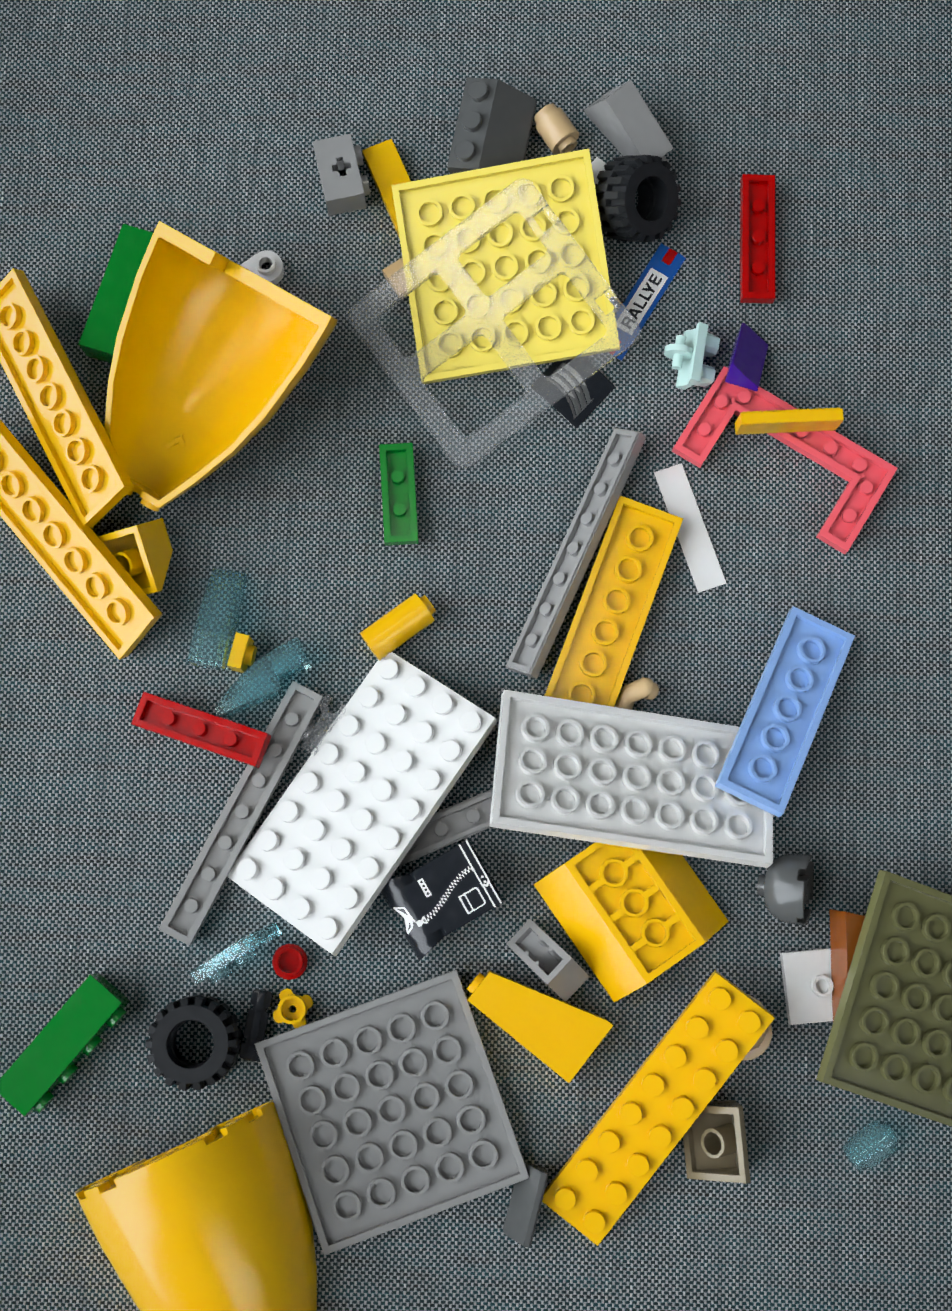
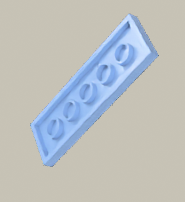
(785, 712)

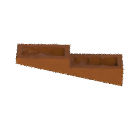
(844, 935)

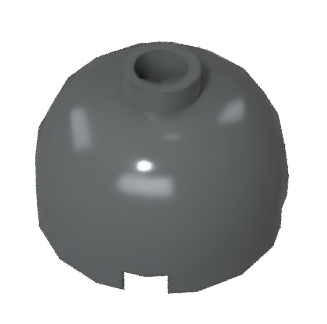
(788, 888)

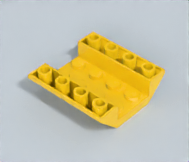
(630, 912)

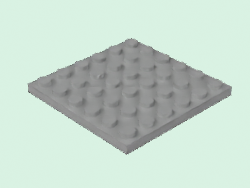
(391, 1111)

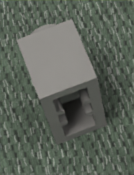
(339, 156)

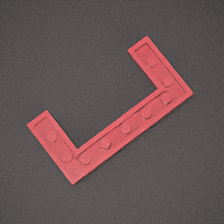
(863, 470)

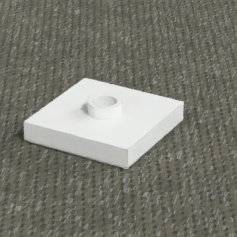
(807, 985)

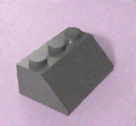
(491, 125)

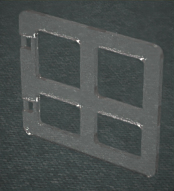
(486, 317)

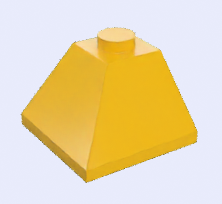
(143, 553)

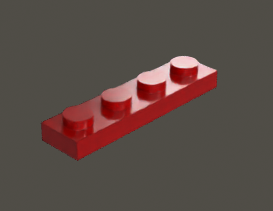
(757, 239)
(201, 730)

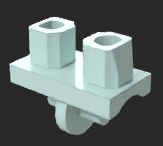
(689, 355)

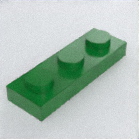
(398, 494)

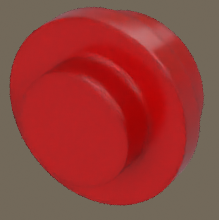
(289, 961)

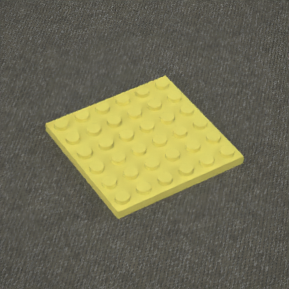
(553, 321)

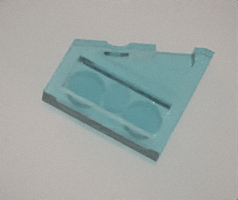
(238, 953)

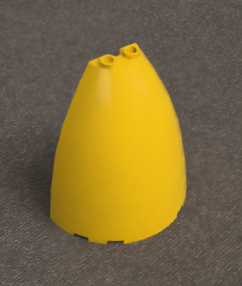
(202, 357)
(210, 1222)

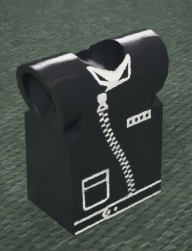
(442, 896)

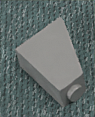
(628, 122)

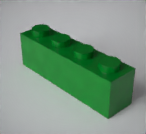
(113, 294)
(61, 1045)

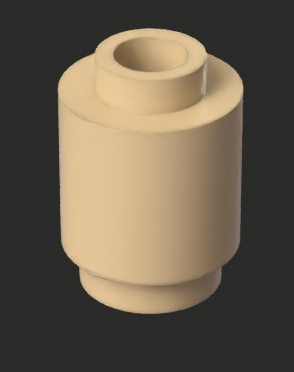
(556, 129)

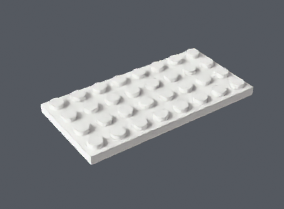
(622, 780)
(361, 801)

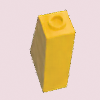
(544, 1025)

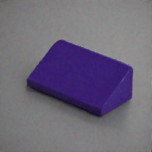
(747, 359)

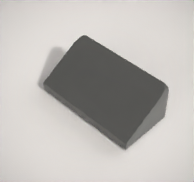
(525, 1205)

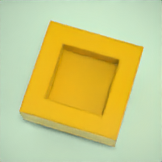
(242, 653)

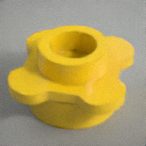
(283, 1012)

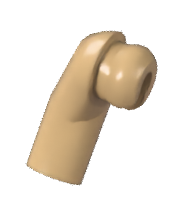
(636, 691)

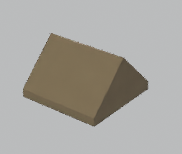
(717, 1144)

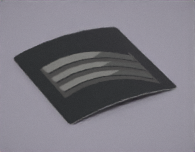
(583, 399)

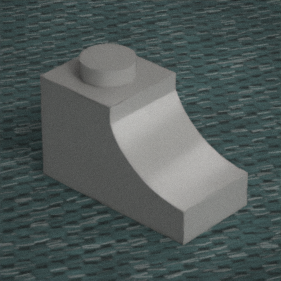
(548, 960)

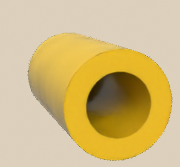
(398, 625)

